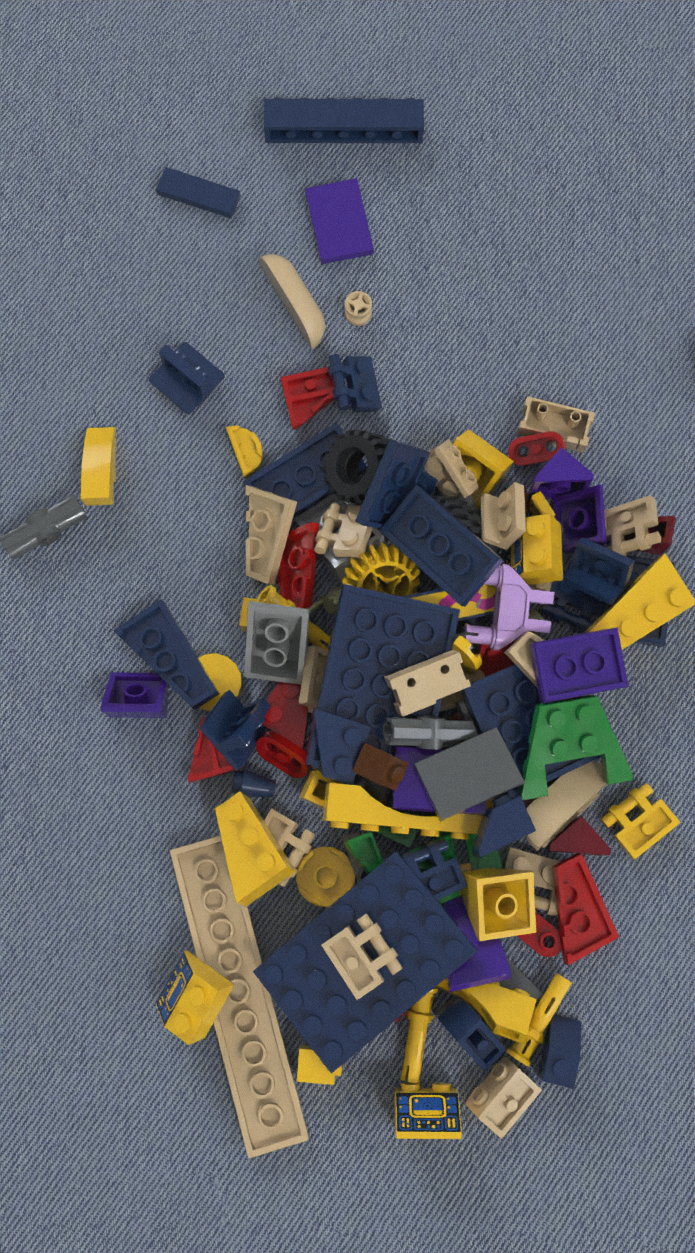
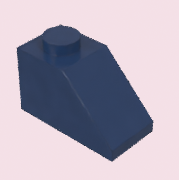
(502, 825)
(471, 1033)
(561, 1052)

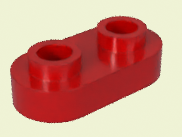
(537, 448)
(283, 754)
(535, 940)

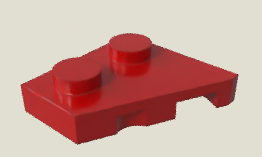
(307, 394)

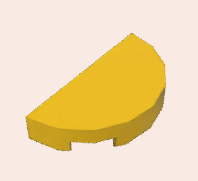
(246, 448)
(470, 661)

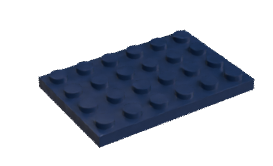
(373, 639)
(313, 990)

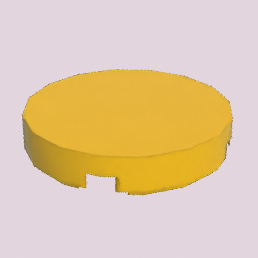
(223, 674)
(324, 876)

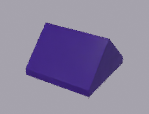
(561, 476)
(581, 516)
(135, 696)

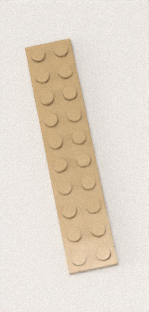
(248, 1021)

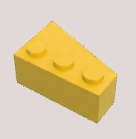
(250, 849)

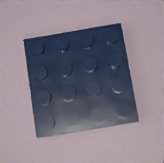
(509, 703)

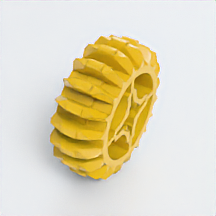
(390, 565)

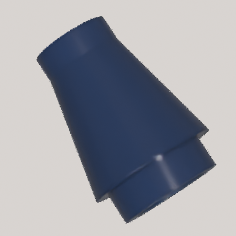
(253, 784)

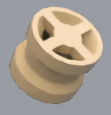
(358, 301)

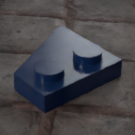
(339, 744)

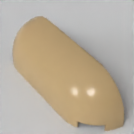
(295, 297)
(565, 802)

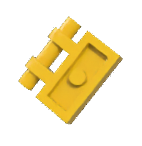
(646, 828)

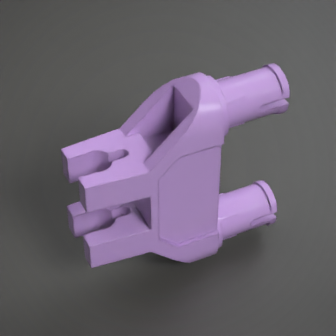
(510, 610)

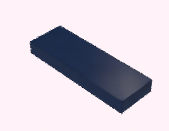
(198, 192)

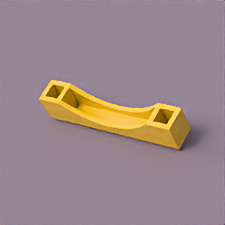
(354, 805)
(502, 1009)

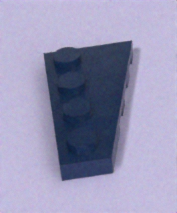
(167, 651)

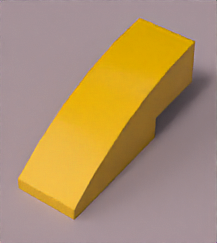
(98, 466)

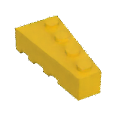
(647, 603)

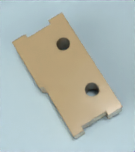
(565, 420)
(427, 682)

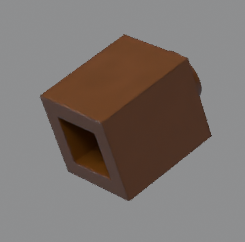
(380, 767)

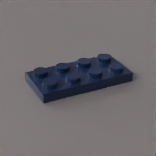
(300, 471)
(441, 545)

